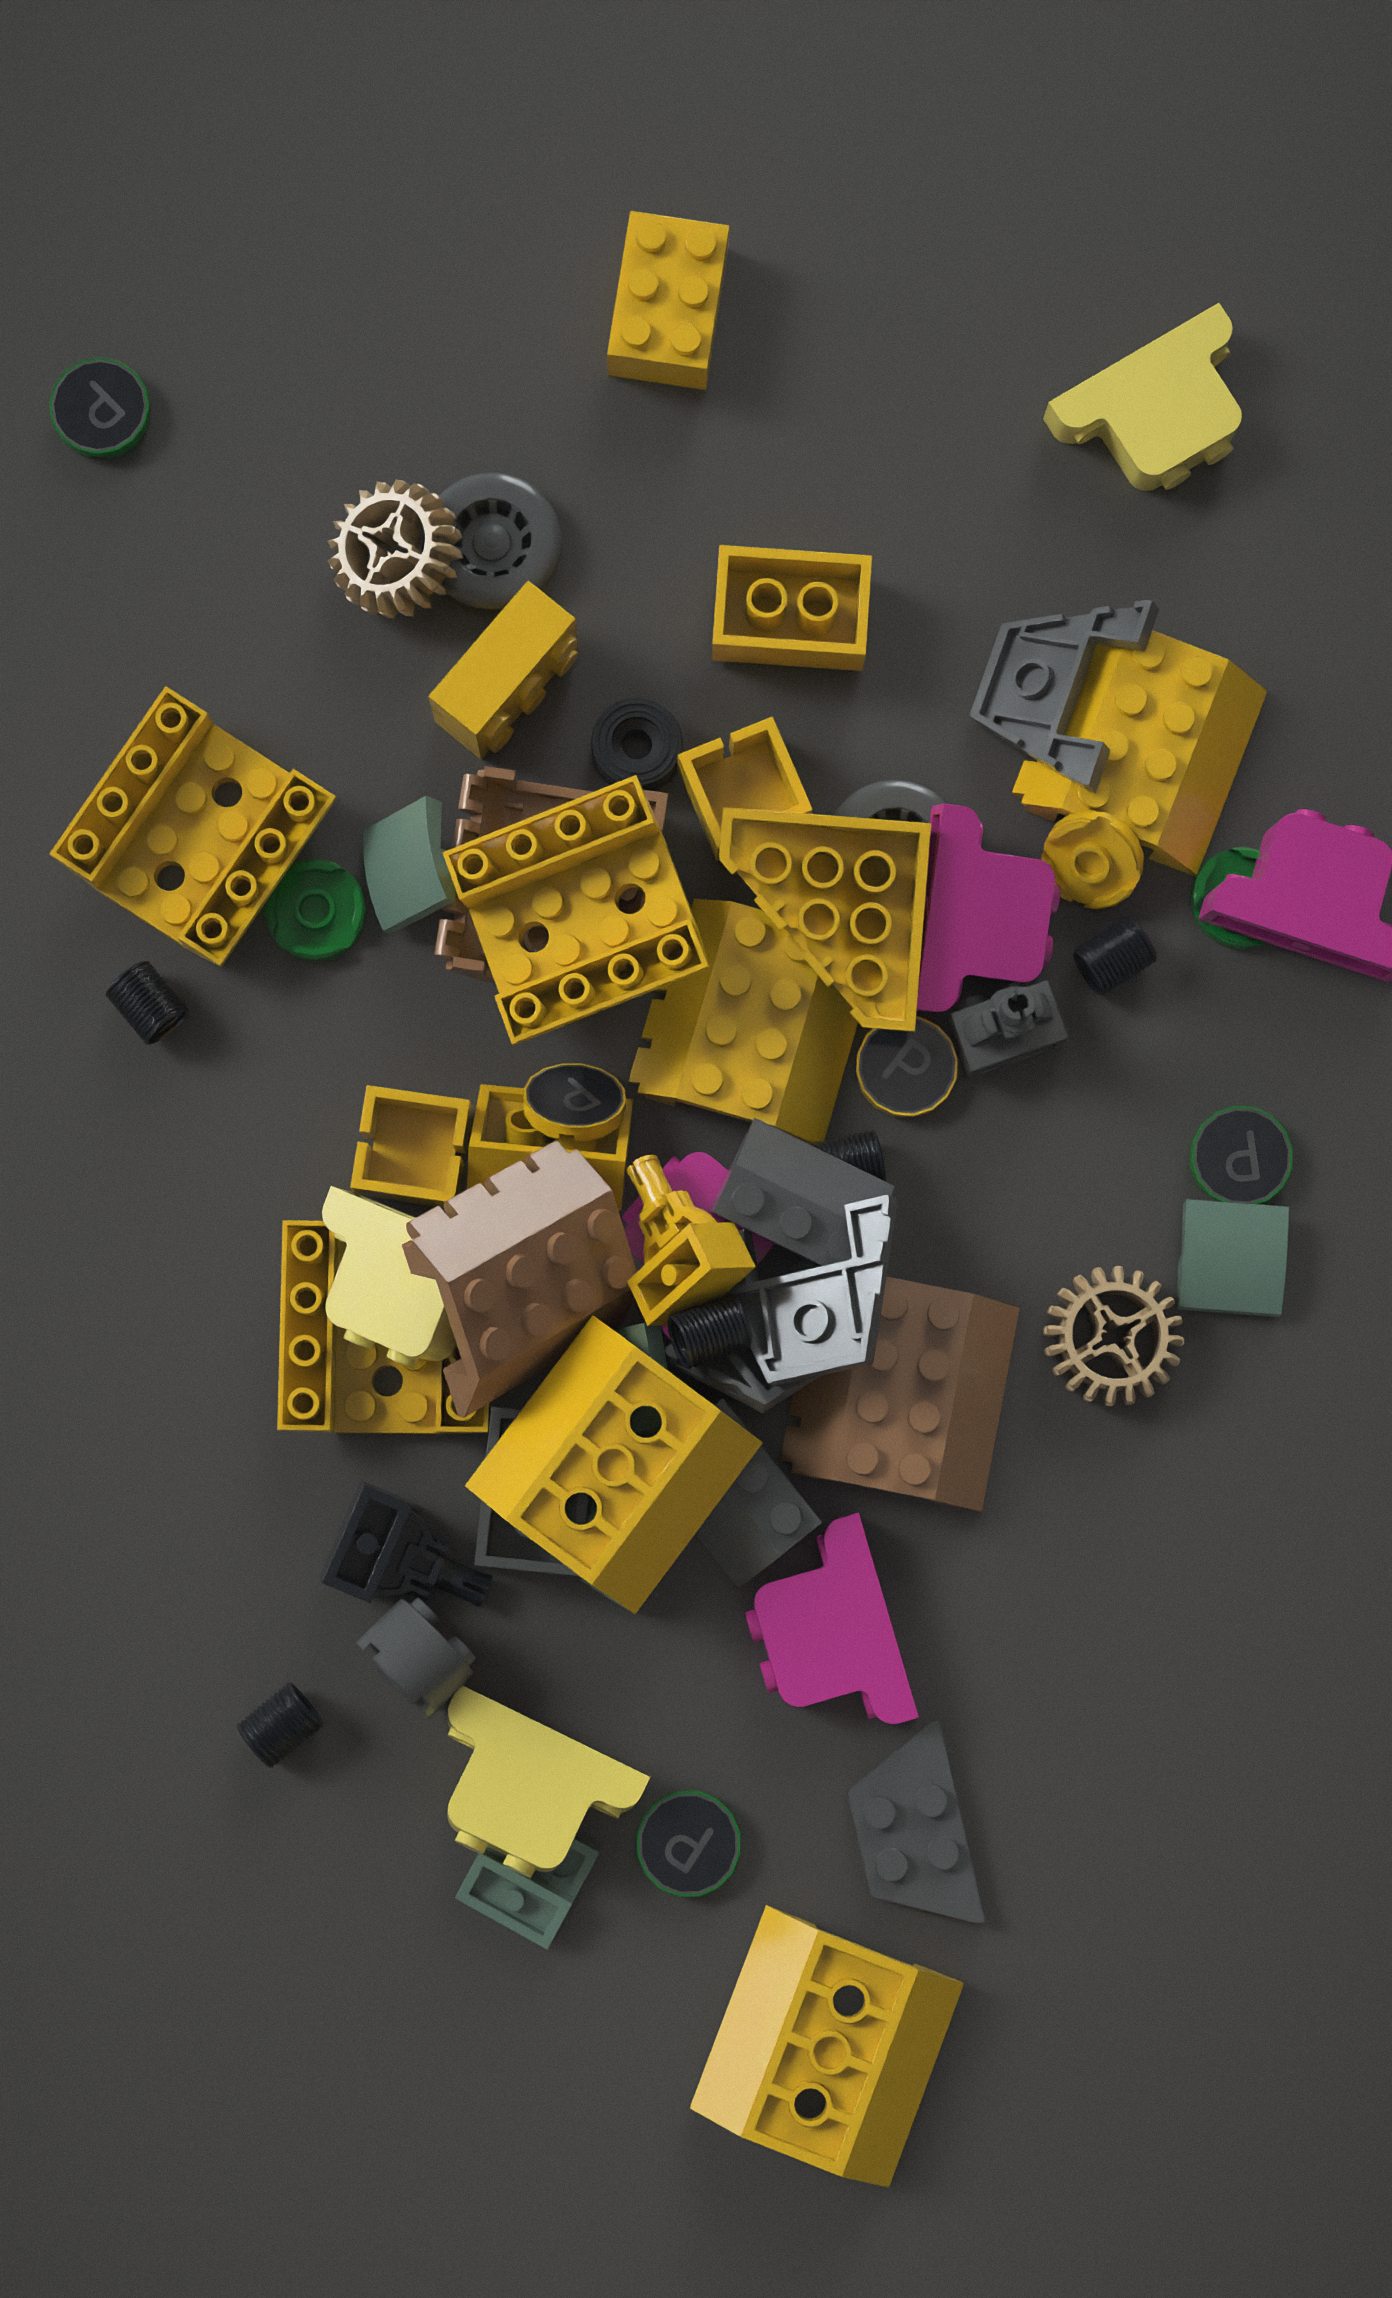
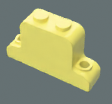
(1158, 405)
(374, 1287)
(528, 1785)

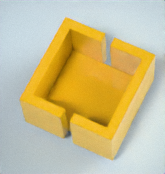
(752, 778)
(412, 1146)

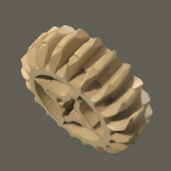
(394, 519)
(1126, 1356)

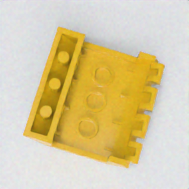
(1174, 740)
(750, 1031)

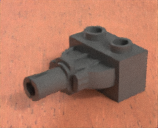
(1006, 1028)

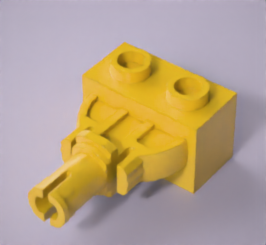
(684, 1249)

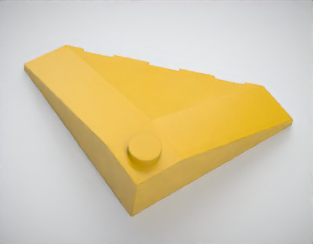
(845, 895)

